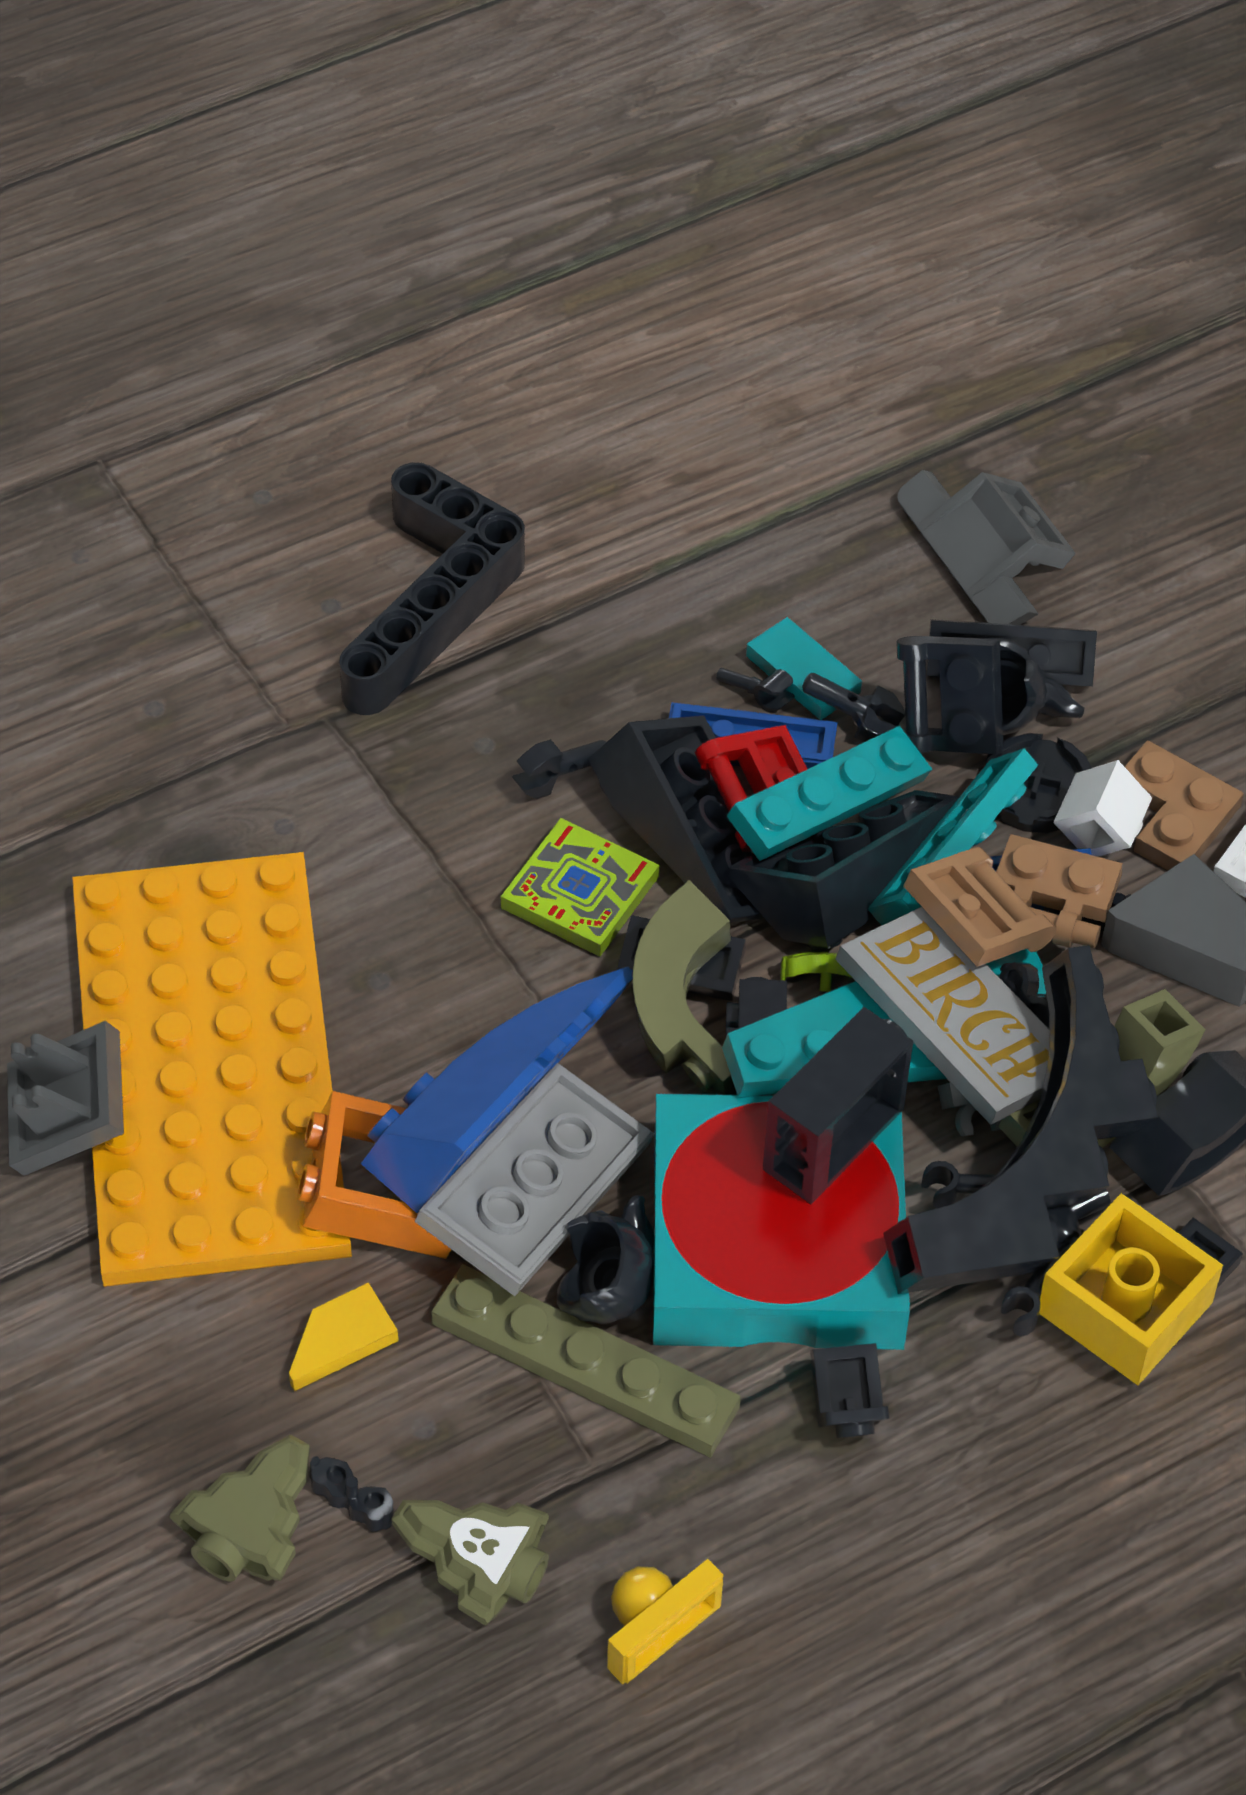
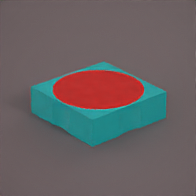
(752, 1258)

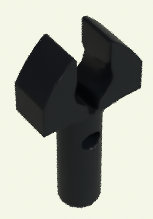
(861, 708)
(546, 762)

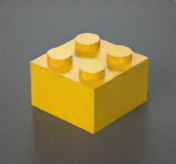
(1129, 1288)

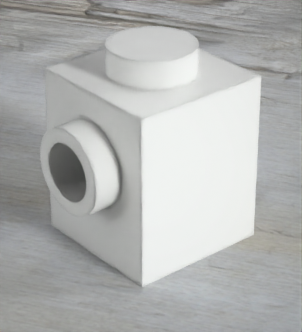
(1103, 809)

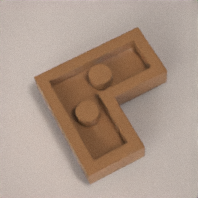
(1188, 805)

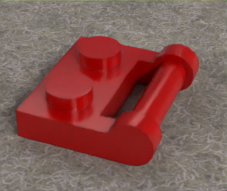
(764, 756)

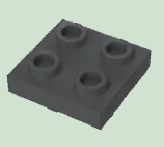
(63, 1096)

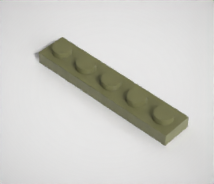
(587, 1361)

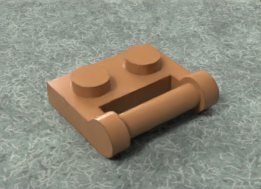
(977, 907)

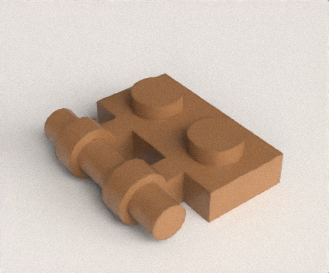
(1062, 881)

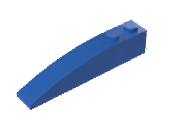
(481, 1088)

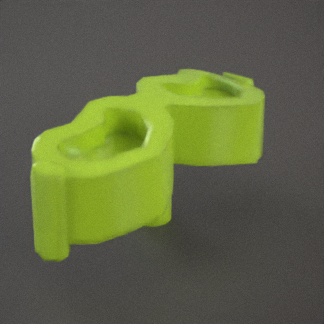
(813, 963)

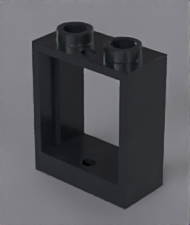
(837, 1104)

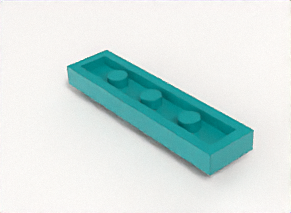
(829, 793)
(962, 827)

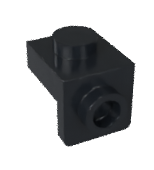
(848, 1389)

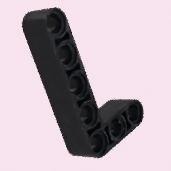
(478, 562)

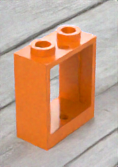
(351, 1211)

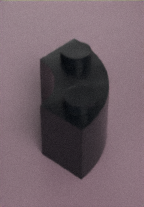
(1196, 1124)

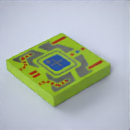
(580, 887)

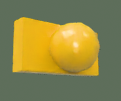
(658, 1614)

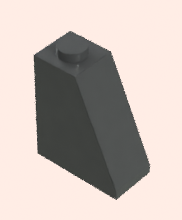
(1185, 929)

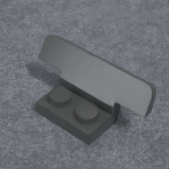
(986, 538)

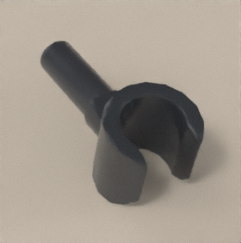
(768, 692)

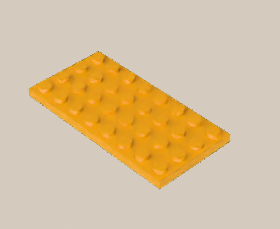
(218, 1065)

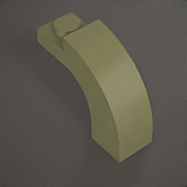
(669, 954)
(1149, 1030)

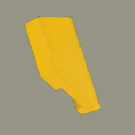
(341, 1335)

